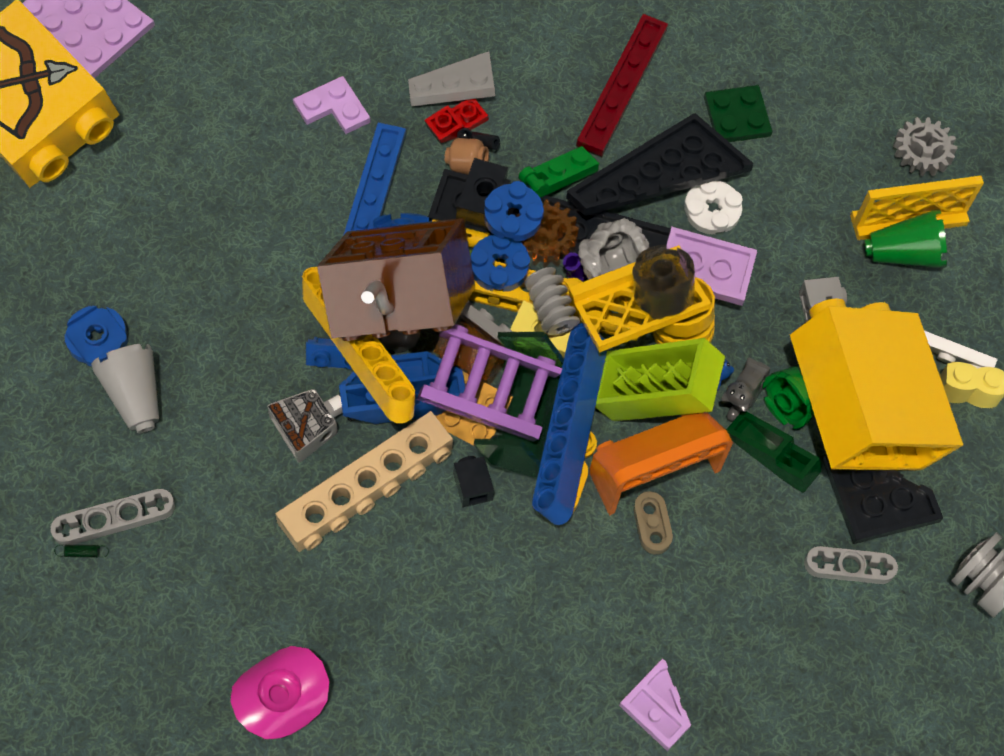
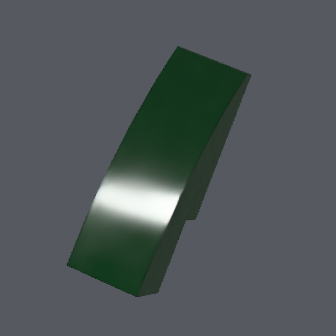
(775, 450)

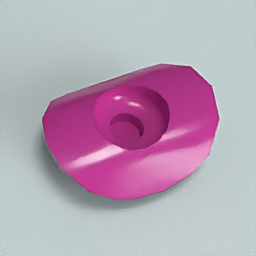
(281, 693)

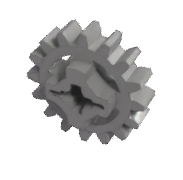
(925, 146)

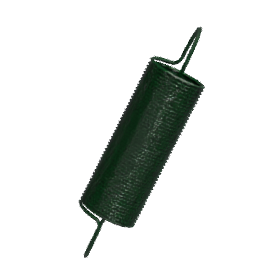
(81, 551)

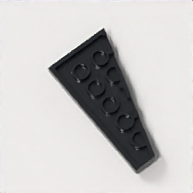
(670, 162)

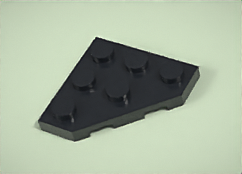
(881, 502)

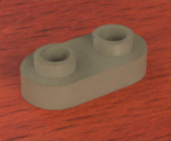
(653, 524)

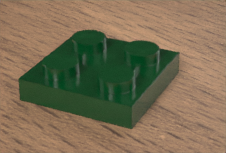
(738, 113)

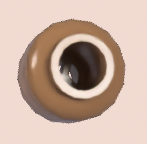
(462, 153)

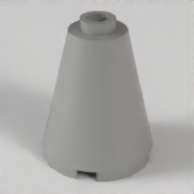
(131, 385)

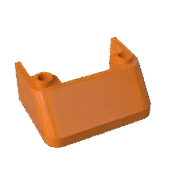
(657, 453)

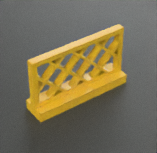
(877, 215)
(615, 284)

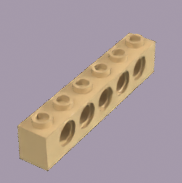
(320, 500)

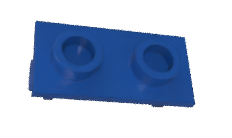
(324, 353)

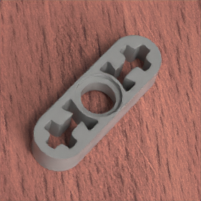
(872, 576)

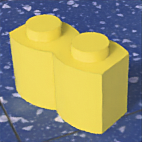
(976, 386)

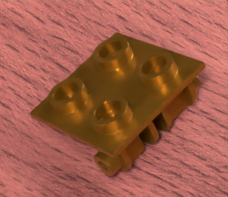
(469, 429)

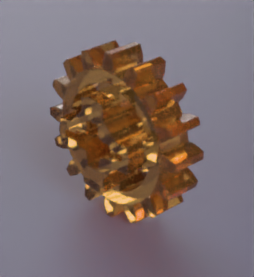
(552, 227)

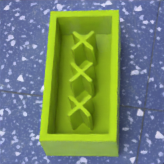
(660, 380)

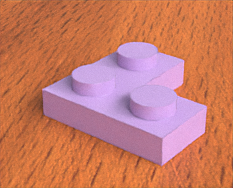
(333, 98)

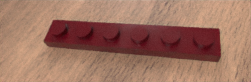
(622, 85)

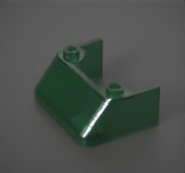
(509, 450)

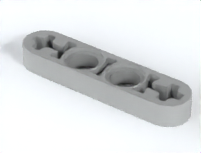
(112, 512)

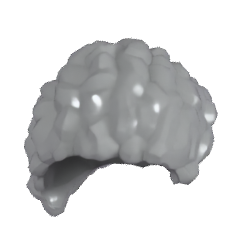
(611, 247)

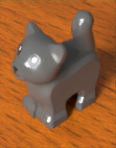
(746, 388)

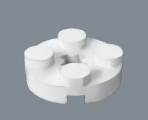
(717, 221)

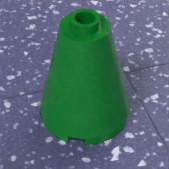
(910, 242)
(788, 397)

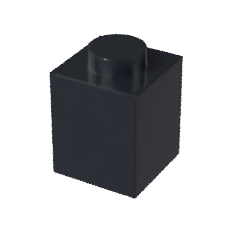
(473, 481)

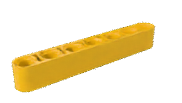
(367, 359)

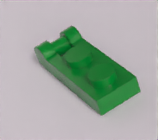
(559, 171)

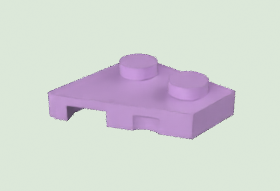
(658, 707)

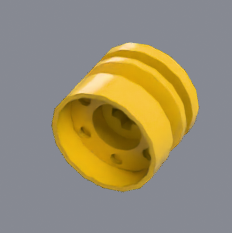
(691, 328)

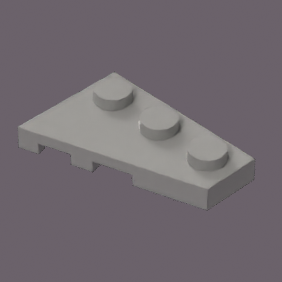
(455, 82)

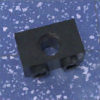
(481, 179)

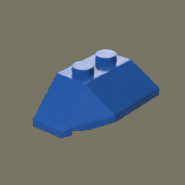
(418, 368)

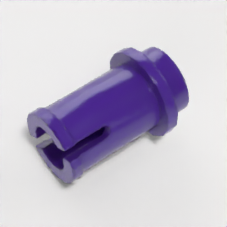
(573, 267)

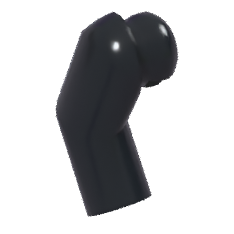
(489, 141)

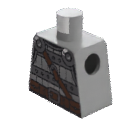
(305, 421)

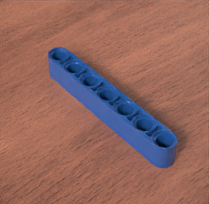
(569, 427)

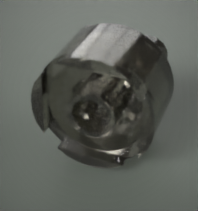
(663, 281)

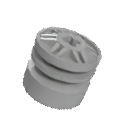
(986, 571)

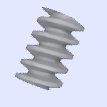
(551, 301)

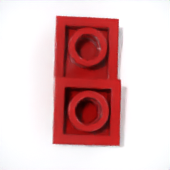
(449, 121)

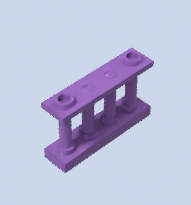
(495, 413)

